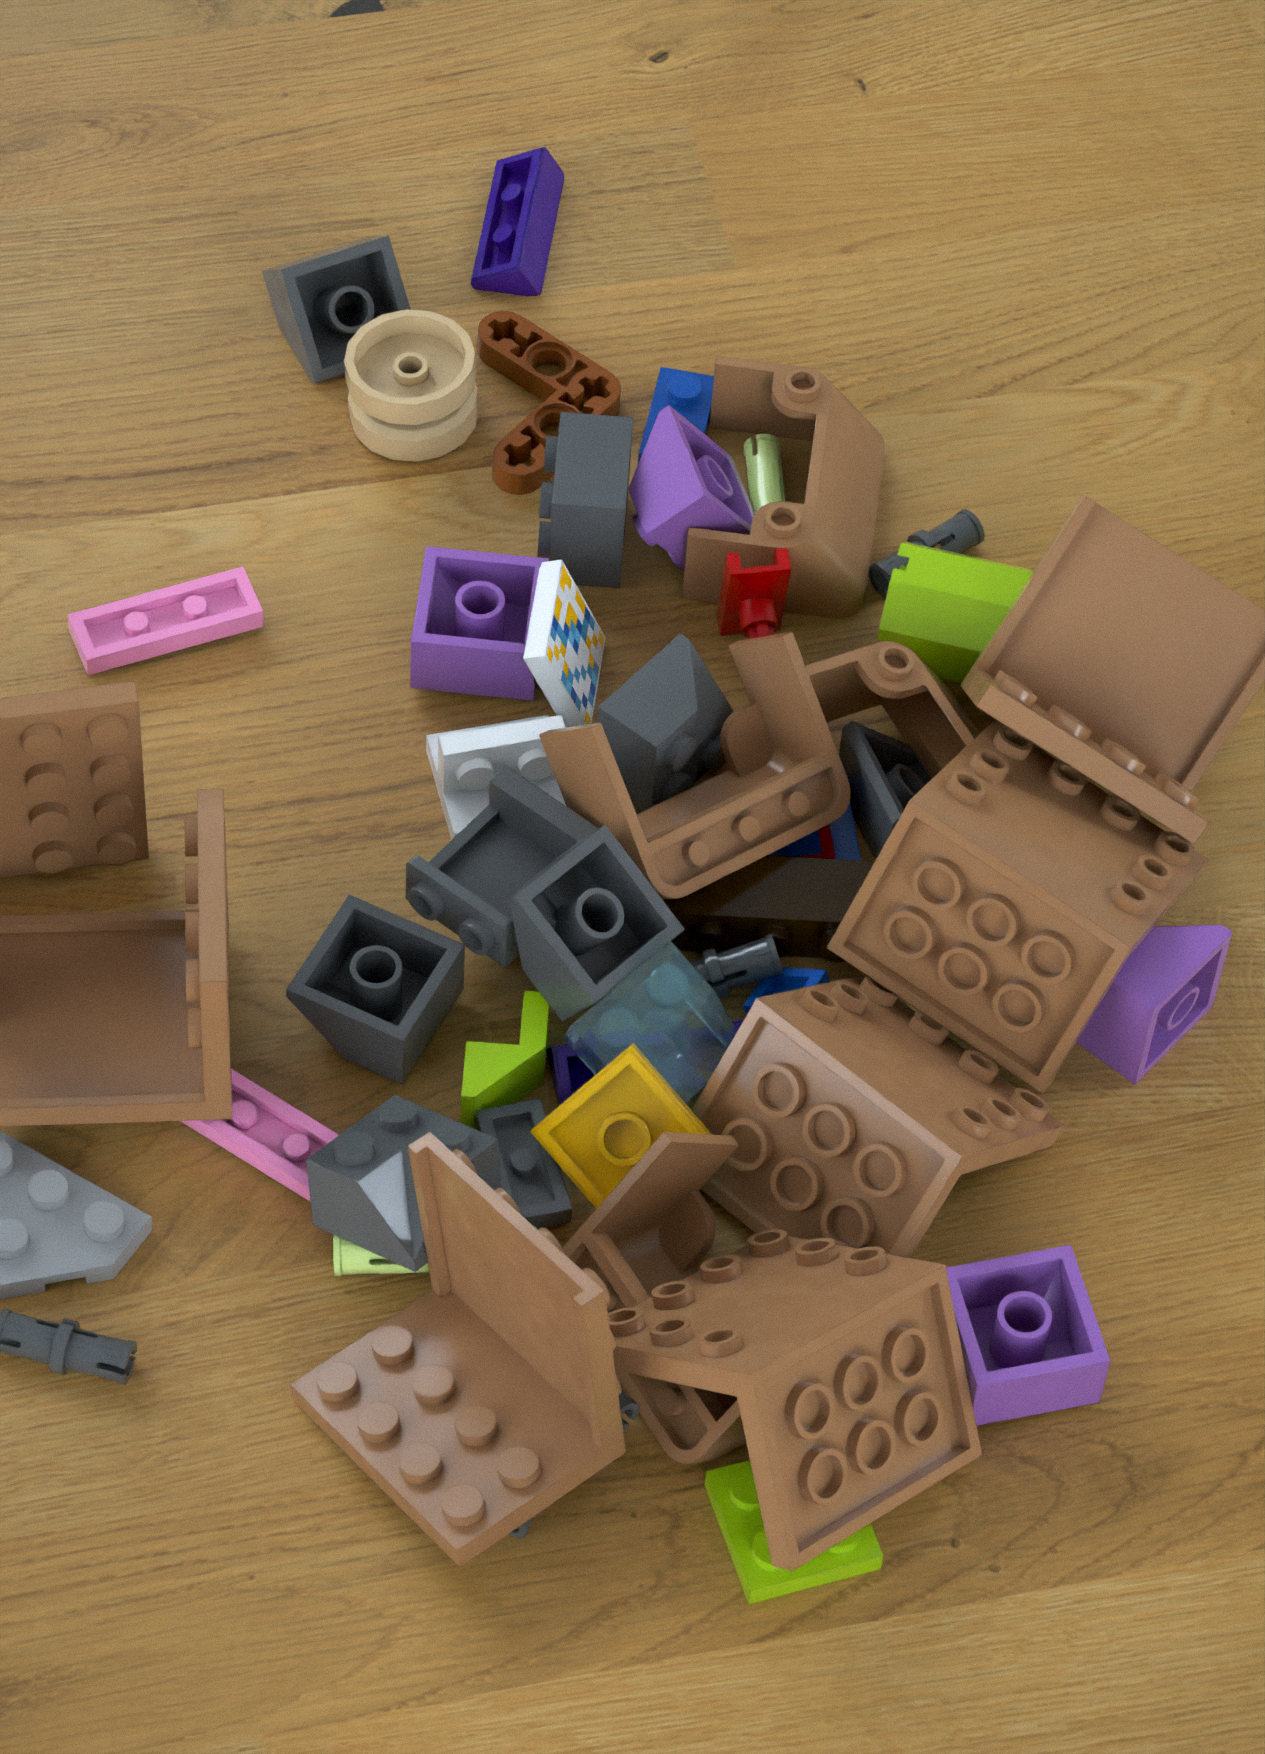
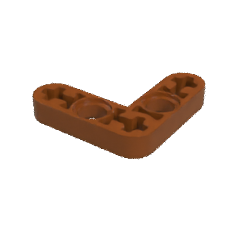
(559, 392)

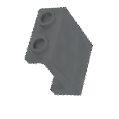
(490, 861)

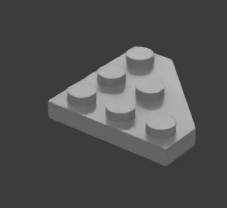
(59, 1224)

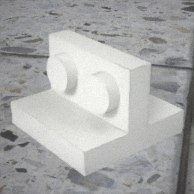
(471, 757)

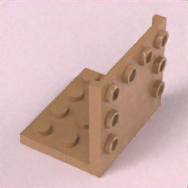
(1124, 664)
(71, 780)
(1013, 900)
(122, 1007)
(857, 1117)
(837, 1371)
(487, 1385)

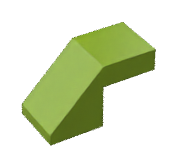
(506, 1072)

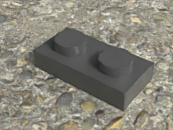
(525, 1166)

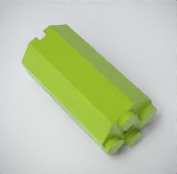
(948, 606)

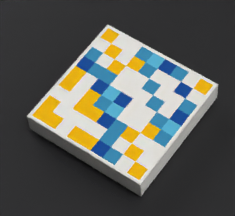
(564, 645)

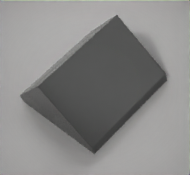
(881, 780)

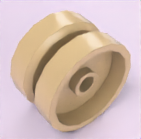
(411, 385)

